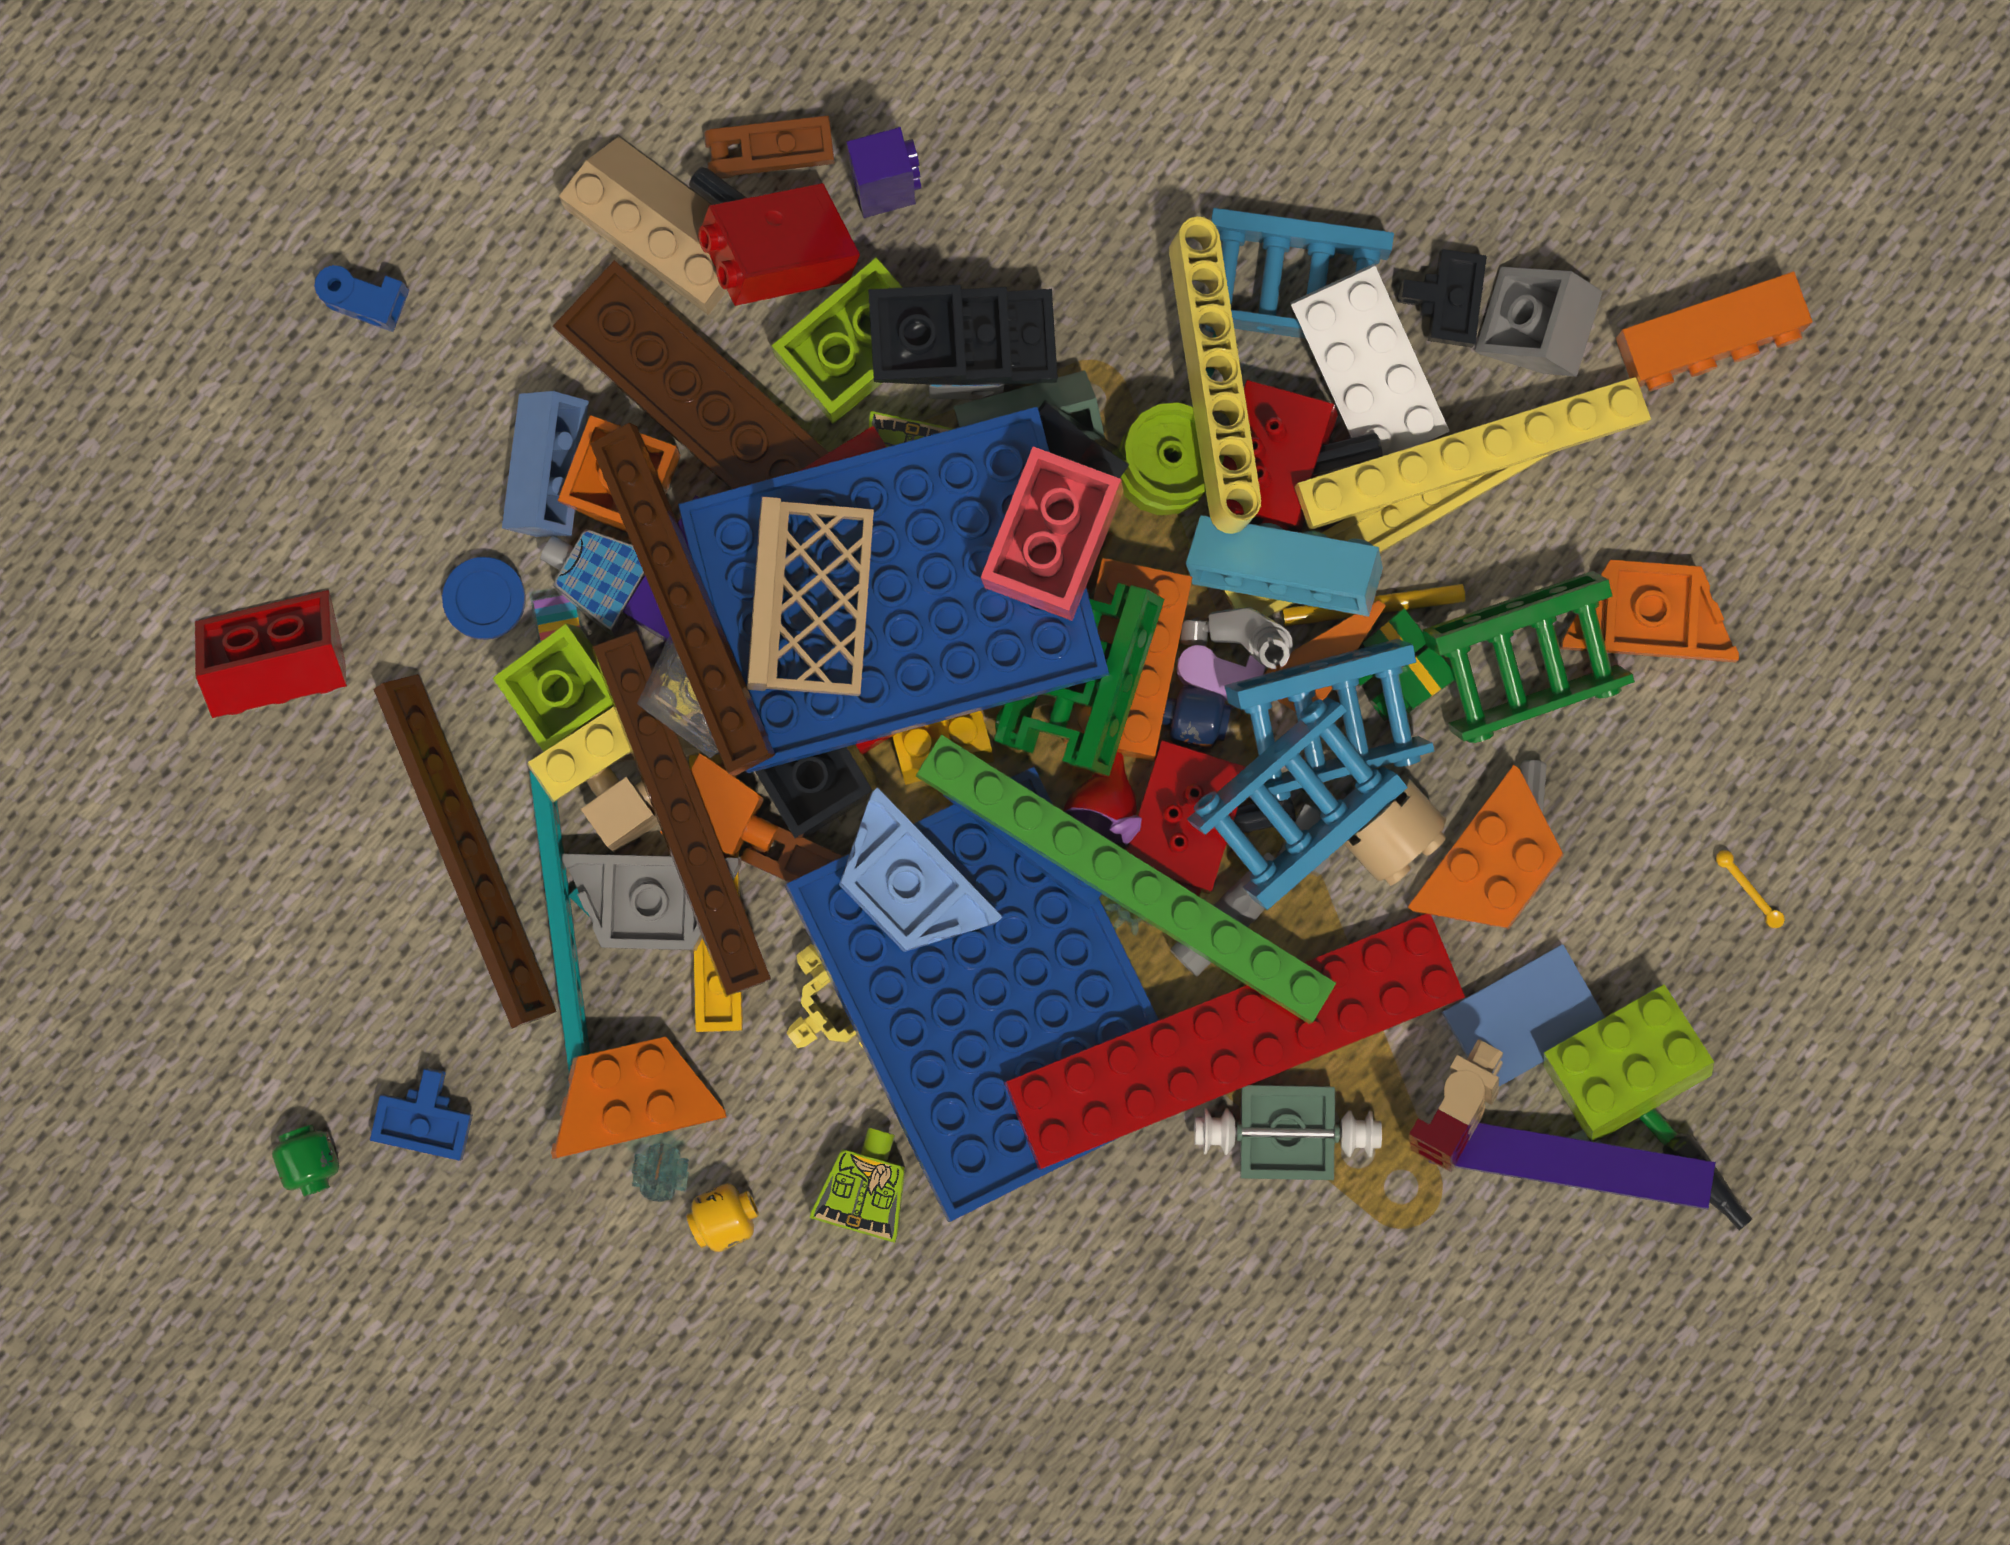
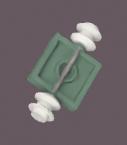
(1287, 1132)

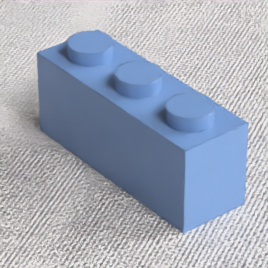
(541, 455)

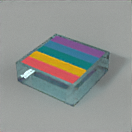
(552, 613)

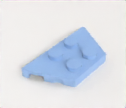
(908, 882)

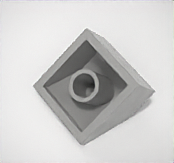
(1539, 320)

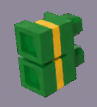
(1418, 680)

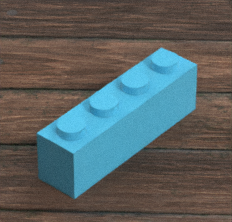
(1287, 566)

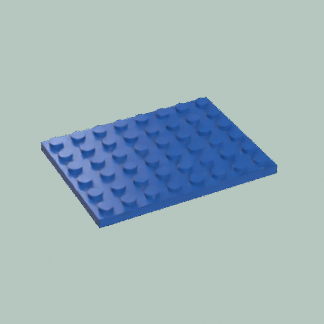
(932, 629)
(974, 1007)

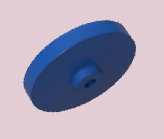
(483, 598)

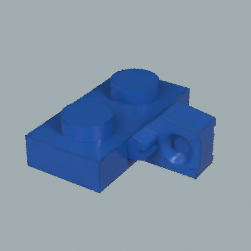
(423, 1120)

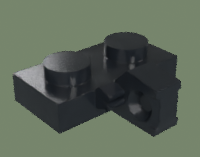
(1449, 297)

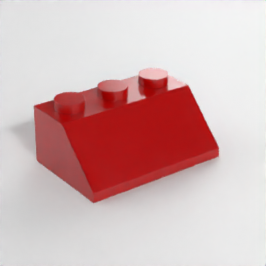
(269, 654)

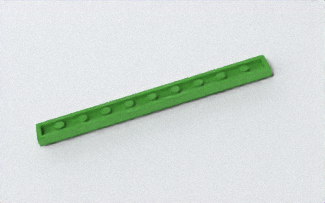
(1125, 879)

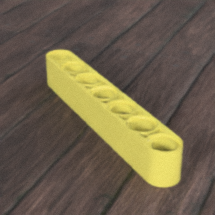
(1207, 394)

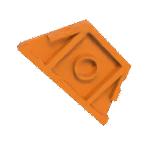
(1658, 614)
(1495, 860)
(631, 1096)

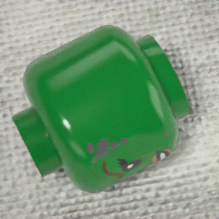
(305, 1160)

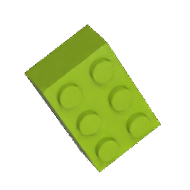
(833, 346)
(1628, 1063)

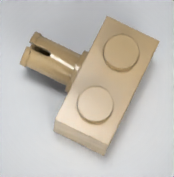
(619, 811)

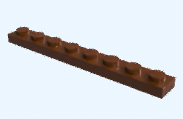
(682, 600)
(682, 819)
(464, 850)

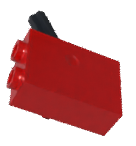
(773, 240)

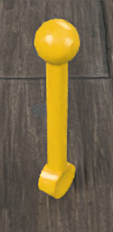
(1773, 918)

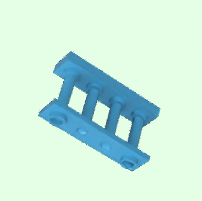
(1277, 237)
(1343, 675)
(1338, 819)

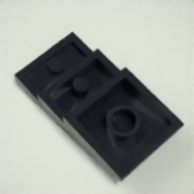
(962, 336)

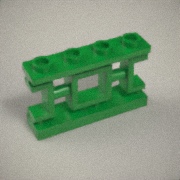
(1108, 696)

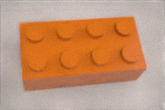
(1149, 703)

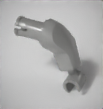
(1259, 634)

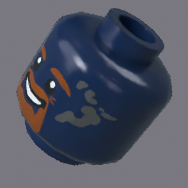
(1197, 717)

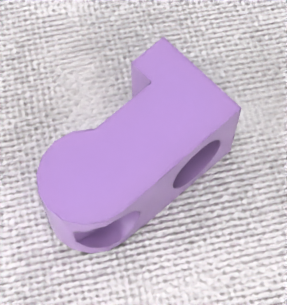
(1202, 669)

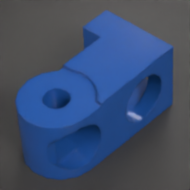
(362, 299)

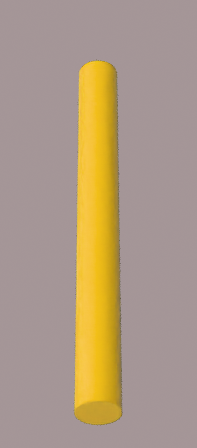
(1393, 602)

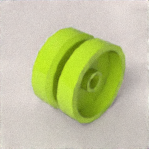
(1150, 479)

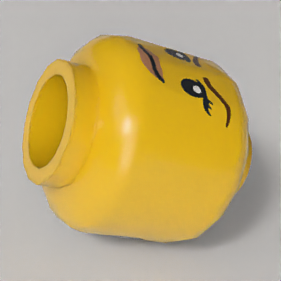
(722, 1217)

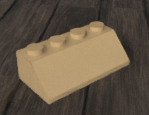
(646, 218)

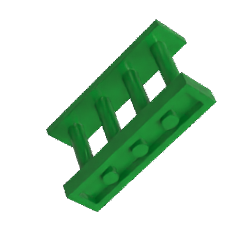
(1497, 625)

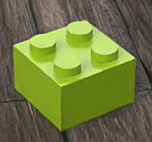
(556, 686)

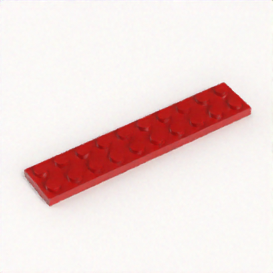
(1229, 1044)

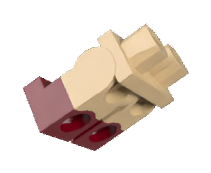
(1463, 1105)

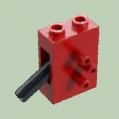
(1293, 446)
(1168, 838)

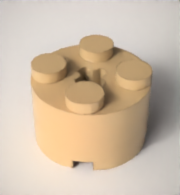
(1398, 835)

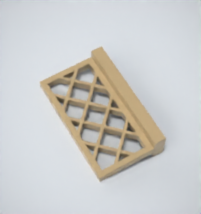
(768, 597)

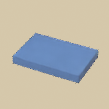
(1526, 1012)

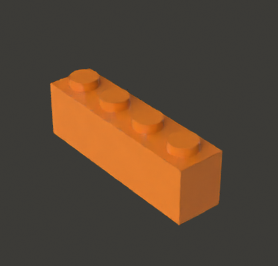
(1715, 330)

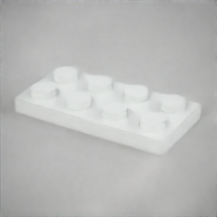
(1369, 362)

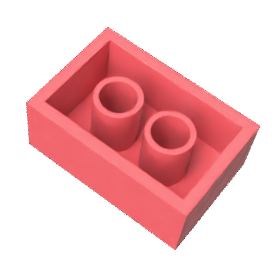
(1052, 533)

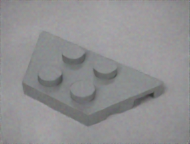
(636, 900)

